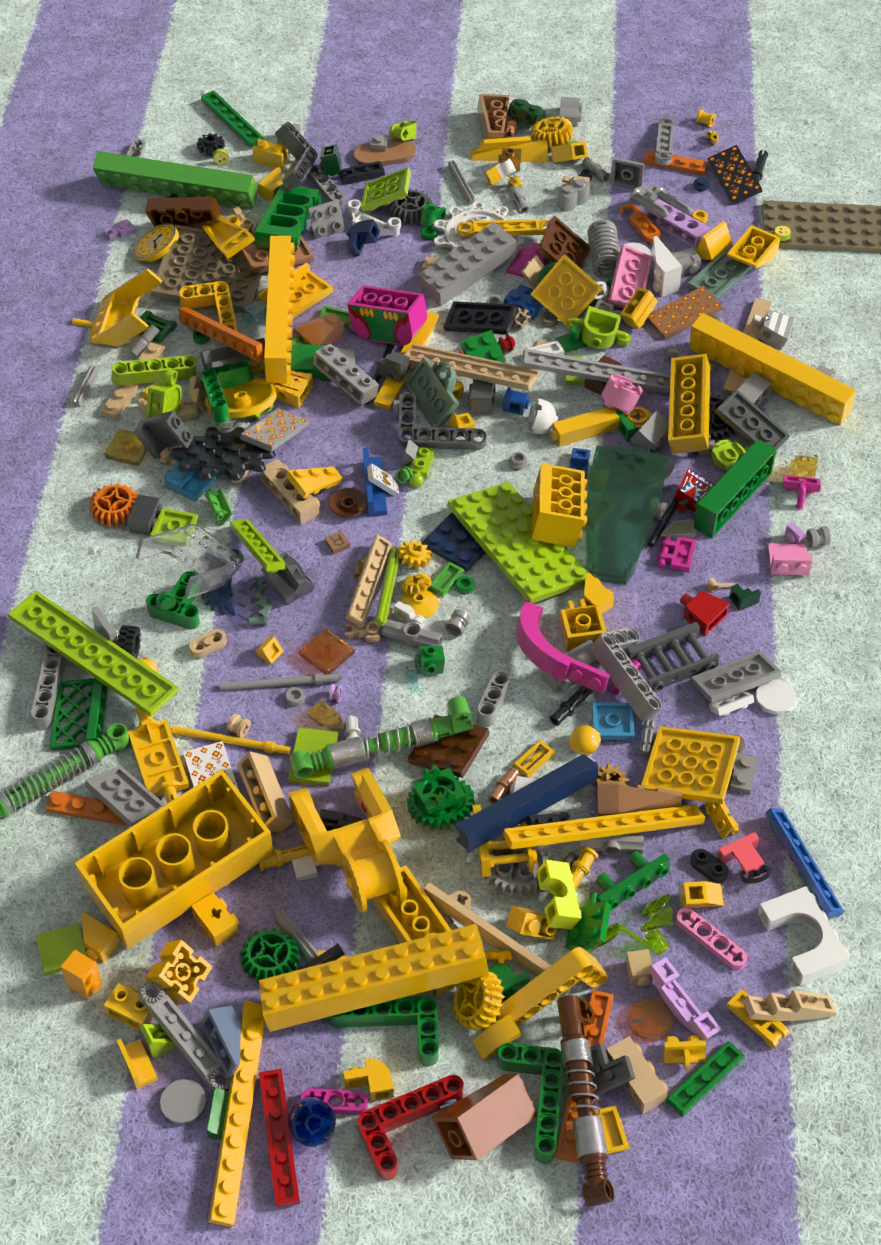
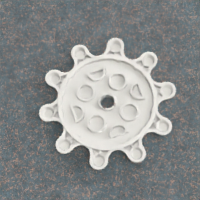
(477, 213)

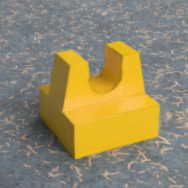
(269, 650)

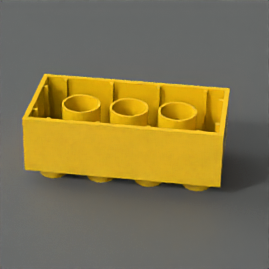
(174, 858)

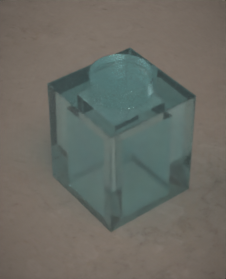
(255, 313)

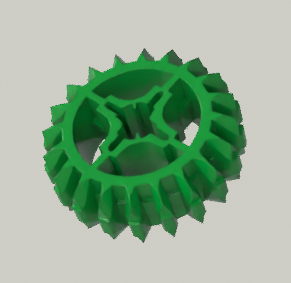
(276, 945)

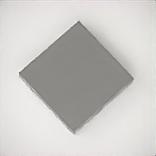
(103, 626)

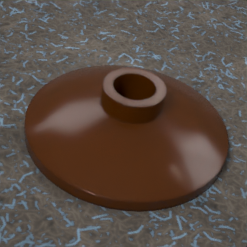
(348, 502)

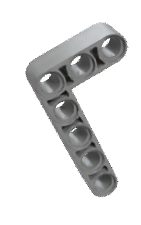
(611, 653)
(47, 688)

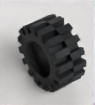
(129, 639)

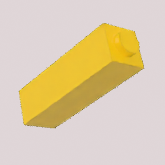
(585, 426)

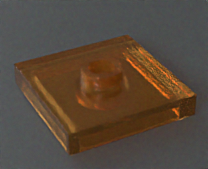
(327, 652)

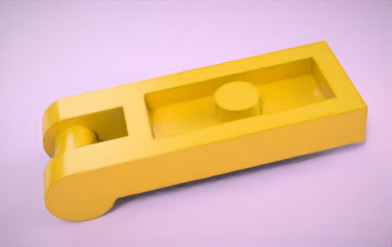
(761, 1027)

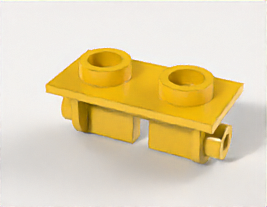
(719, 816)

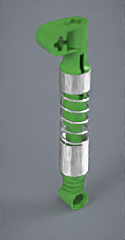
(355, 750)

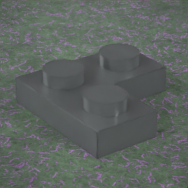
(609, 1074)

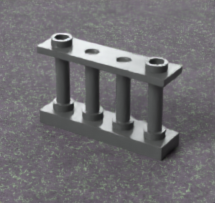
(667, 641)

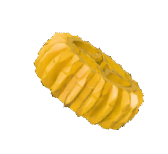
(554, 129)
(478, 1002)

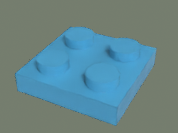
(613, 720)

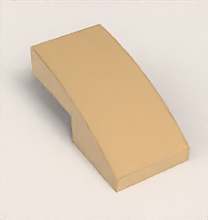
(197, 393)

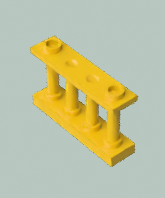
(488, 860)

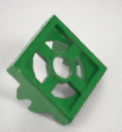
(442, 800)

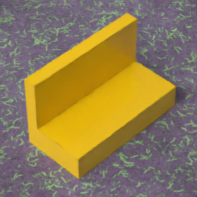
(137, 1063)

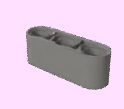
(493, 699)

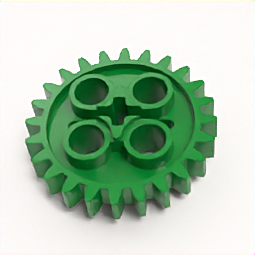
(441, 818)

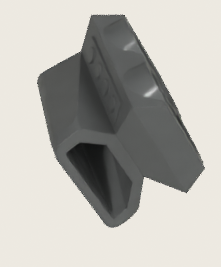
(291, 581)

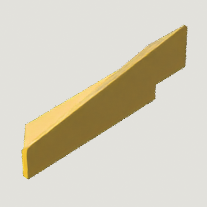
(530, 151)

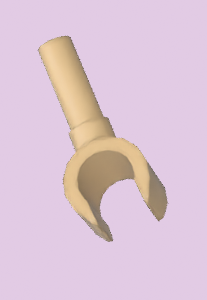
(713, 586)

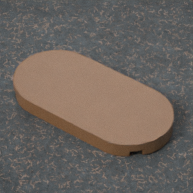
(396, 152)

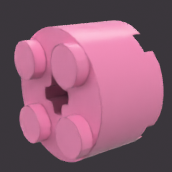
(621, 393)

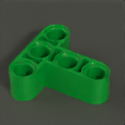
(183, 613)

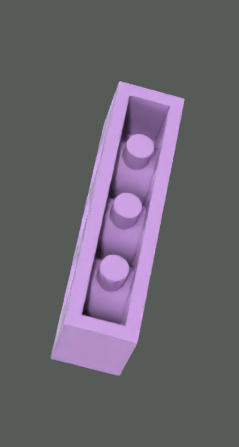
(679, 225)

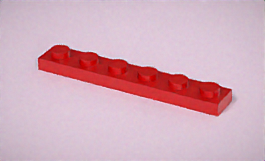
(279, 1138)

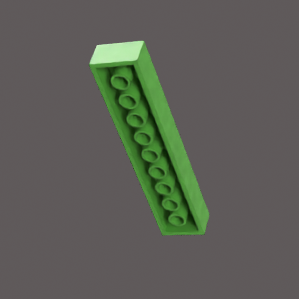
(175, 178)

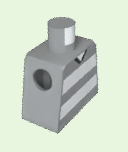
(773, 328)

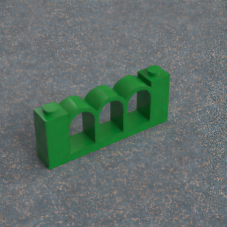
(287, 215)

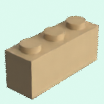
(646, 1088)

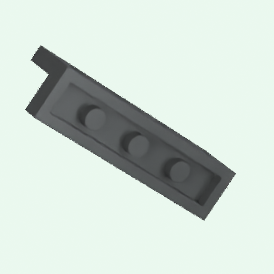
(224, 356)

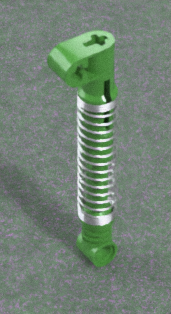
(91, 752)

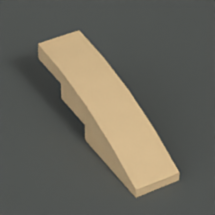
(792, 1007)

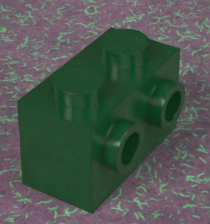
(330, 160)

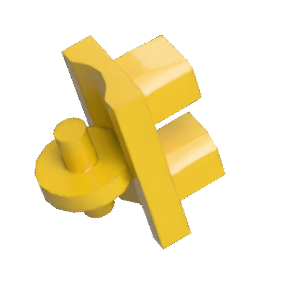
(684, 1052)

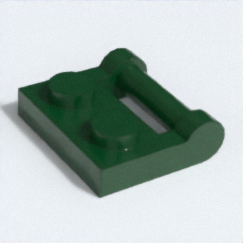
(163, 325)

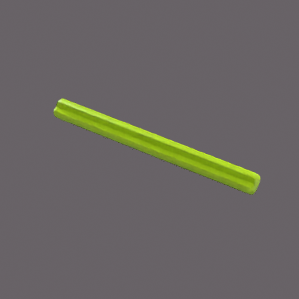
(387, 587)

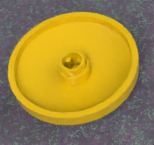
(248, 398)

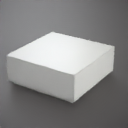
(304, 868)

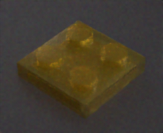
(126, 448)

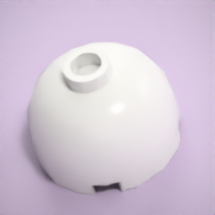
(541, 417)

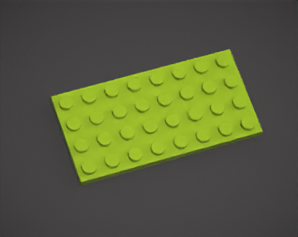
(503, 527)

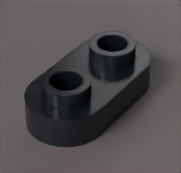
(708, 865)

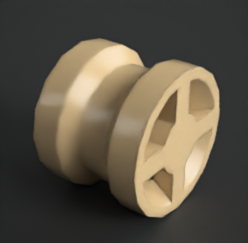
(238, 725)

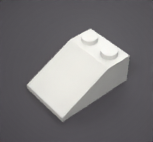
(665, 269)

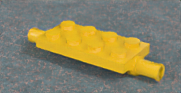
(158, 757)

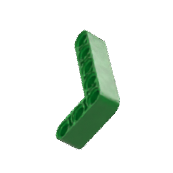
(222, 377)
(394, 1017)
(548, 1093)

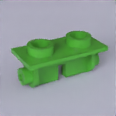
(219, 505)

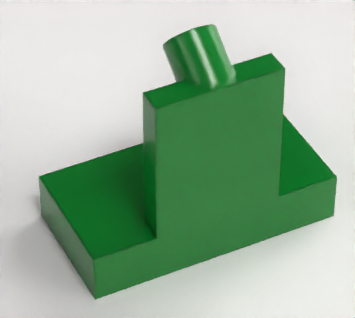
(508, 979)

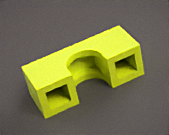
(563, 909)

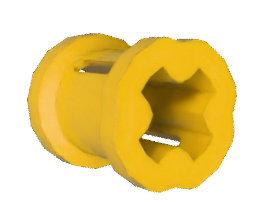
(705, 118)

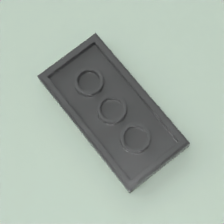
(750, 421)

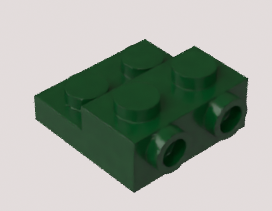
(525, 112)

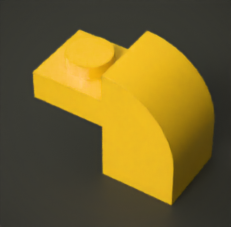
(375, 1075)

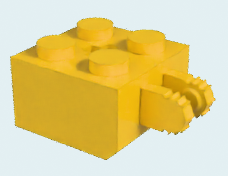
(580, 624)

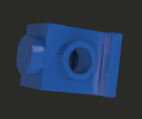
(515, 402)

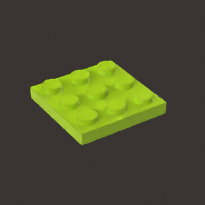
(386, 189)

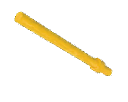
(268, 746)

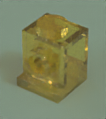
(804, 466)

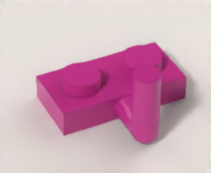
(803, 485)

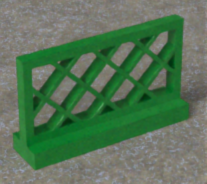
(93, 727)

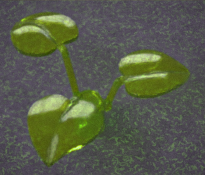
(654, 937)

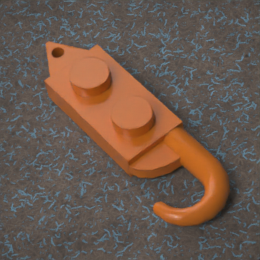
(641, 223)

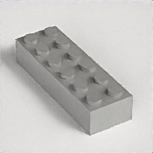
(467, 264)

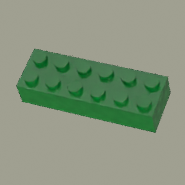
(734, 488)

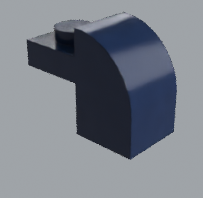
(360, 234)

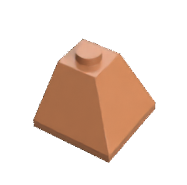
(321, 330)

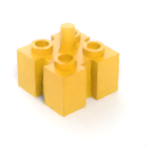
(179, 972)

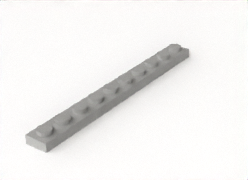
(594, 370)

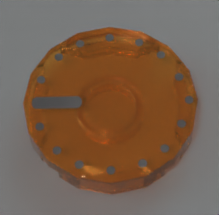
(650, 1019)

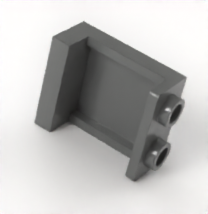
(163, 432)

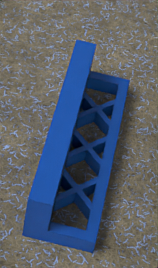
(375, 495)

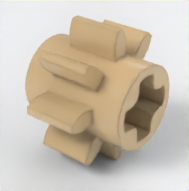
(524, 321)

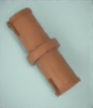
(510, 127)
(503, 786)

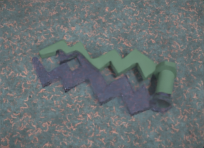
(246, 612)

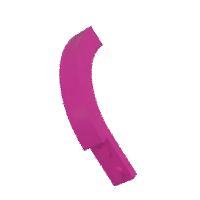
(549, 658)

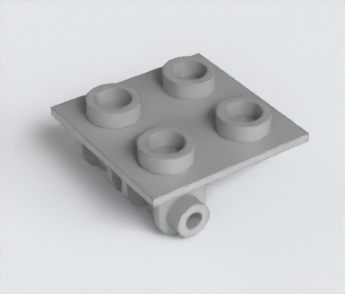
(326, 219)

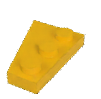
(312, 480)

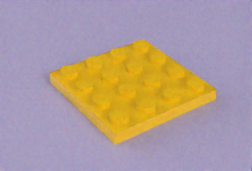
(692, 763)

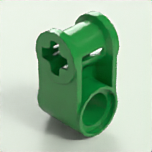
(431, 213)

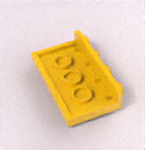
(307, 290)

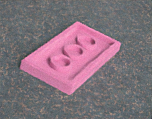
(630, 273)

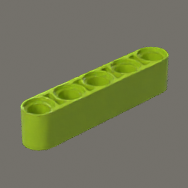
(152, 369)

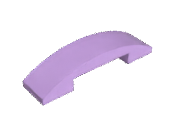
(680, 1003)

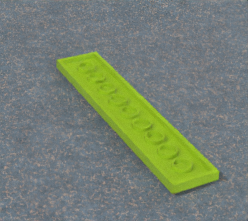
(93, 653)

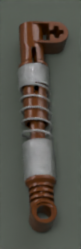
(587, 1128)

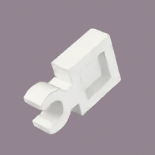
(406, 614)

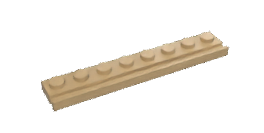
(476, 367)

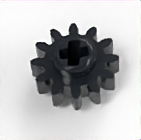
(210, 143)

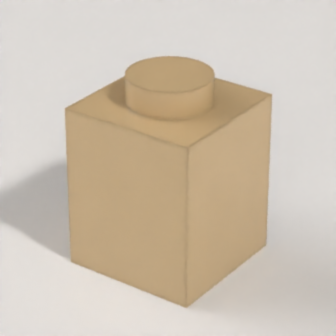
(638, 967)

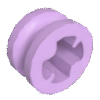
(335, 692)

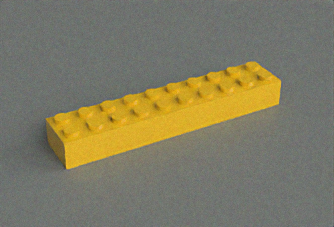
(279, 309)
(788, 376)
(373, 977)

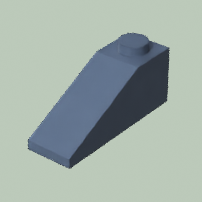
(224, 1033)

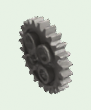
(525, 881)

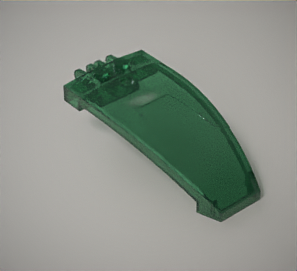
(621, 508)

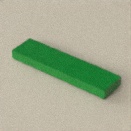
(705, 1078)

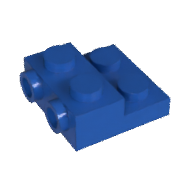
(523, 299)

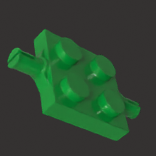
(592, 926)

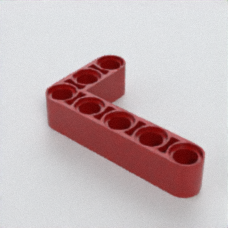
(403, 1116)

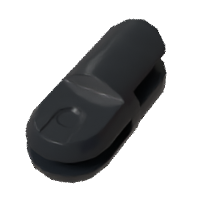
(335, 820)

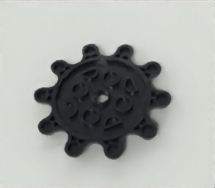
(221, 455)

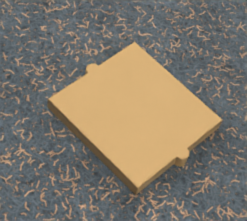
(532, 271)

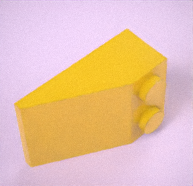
(755, 247)

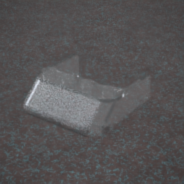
(196, 551)

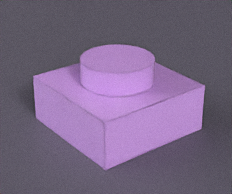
(794, 534)

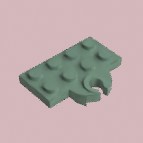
(434, 390)

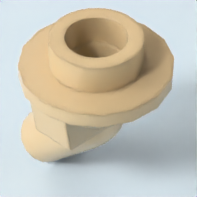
(166, 456)

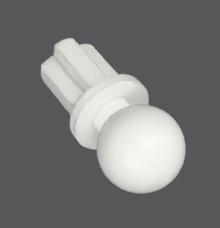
(352, 727)

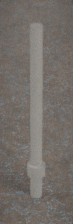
(318, 678)

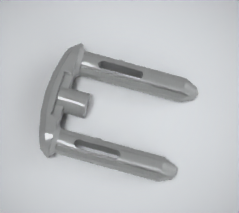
(649, 194)

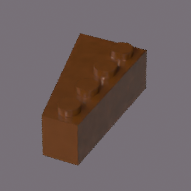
(183, 211)

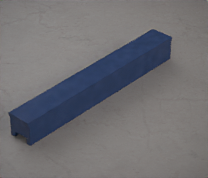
(526, 801)

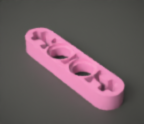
(709, 940)

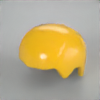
(584, 740)

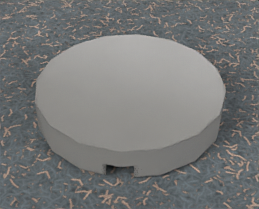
(183, 1102)

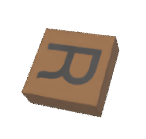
(337, 542)

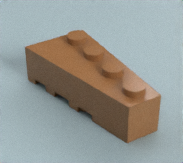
(492, 114)

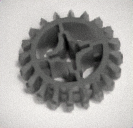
(410, 207)

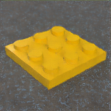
(566, 290)

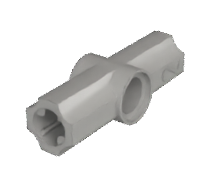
(411, 634)
(615, 844)

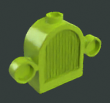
(600, 329)
(164, 395)

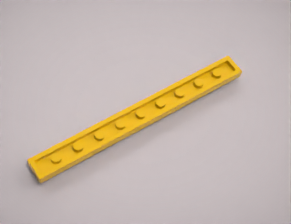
(603, 826)
(237, 1118)

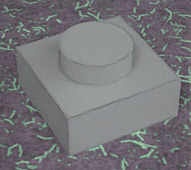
(379, 142)

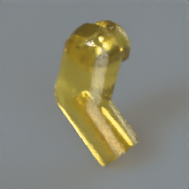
(359, 566)

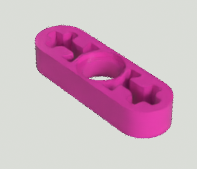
(342, 1094)

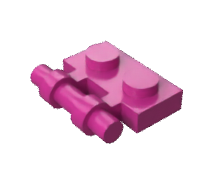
(682, 555)

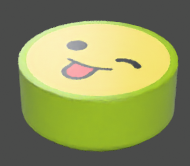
(220, 157)
(783, 232)

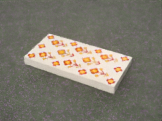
(207, 761)

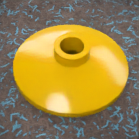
(426, 606)

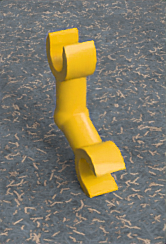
(498, 955)

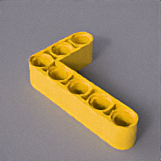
(210, 294)
(552, 983)

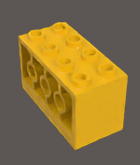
(559, 505)

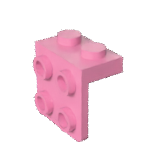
(789, 559)

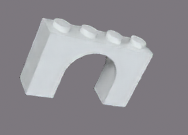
(802, 908)

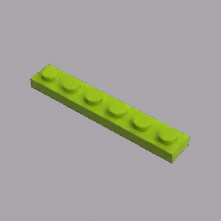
(257, 545)

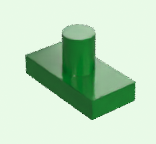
(571, 341)

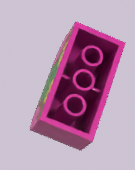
(387, 314)

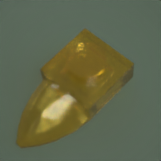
(325, 715)

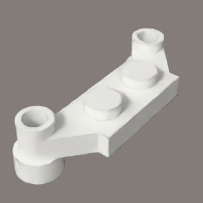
(391, 228)

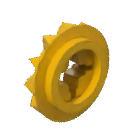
(642, 413)
(410, 587)

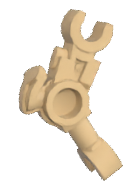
(247, 223)
(369, 631)

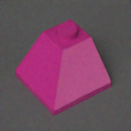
(524, 256)

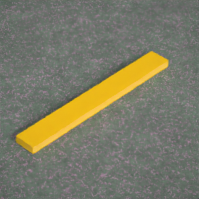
(391, 388)

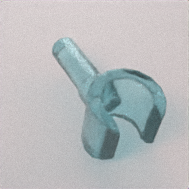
(413, 674)

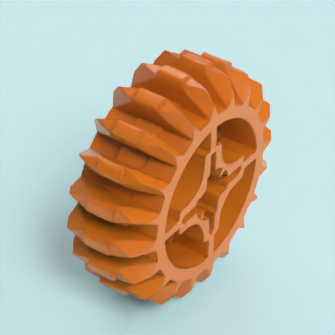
(112, 504)

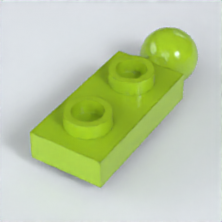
(421, 466)

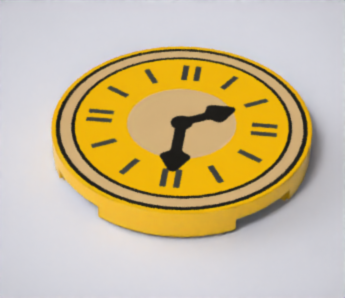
(156, 242)

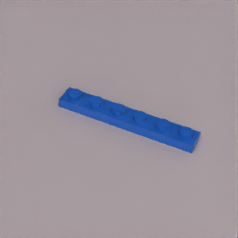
(804, 862)

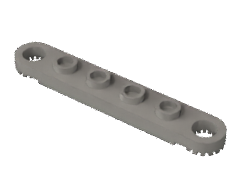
(664, 141)
(184, 1036)

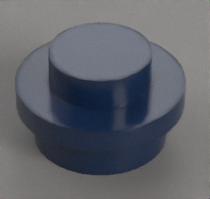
(701, 184)

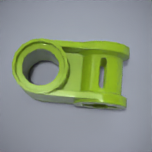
(405, 130)

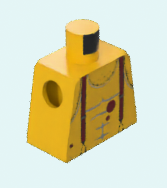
(295, 389)

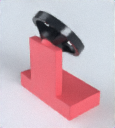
(749, 859)

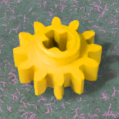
(414, 554)

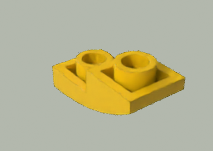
(494, 1036)

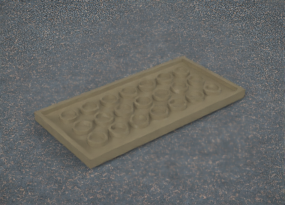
(825, 225)

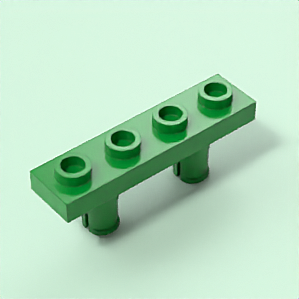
(641, 879)

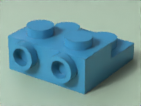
(186, 483)

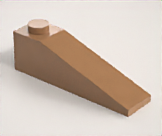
(618, 798)

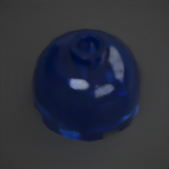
(311, 1121)

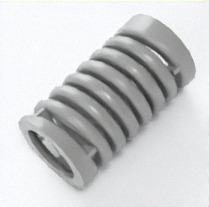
(603, 247)

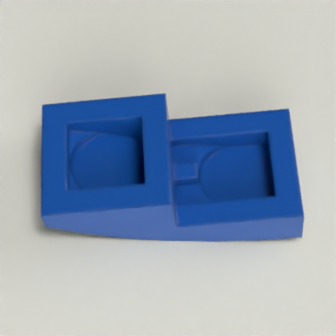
(580, 459)

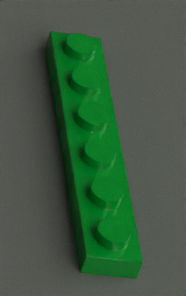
(231, 118)

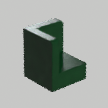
(744, 598)

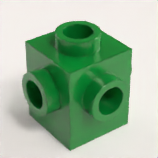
(430, 659)

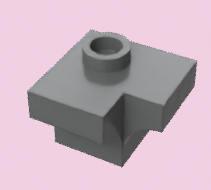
(394, 366)

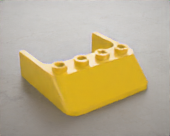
(118, 310)

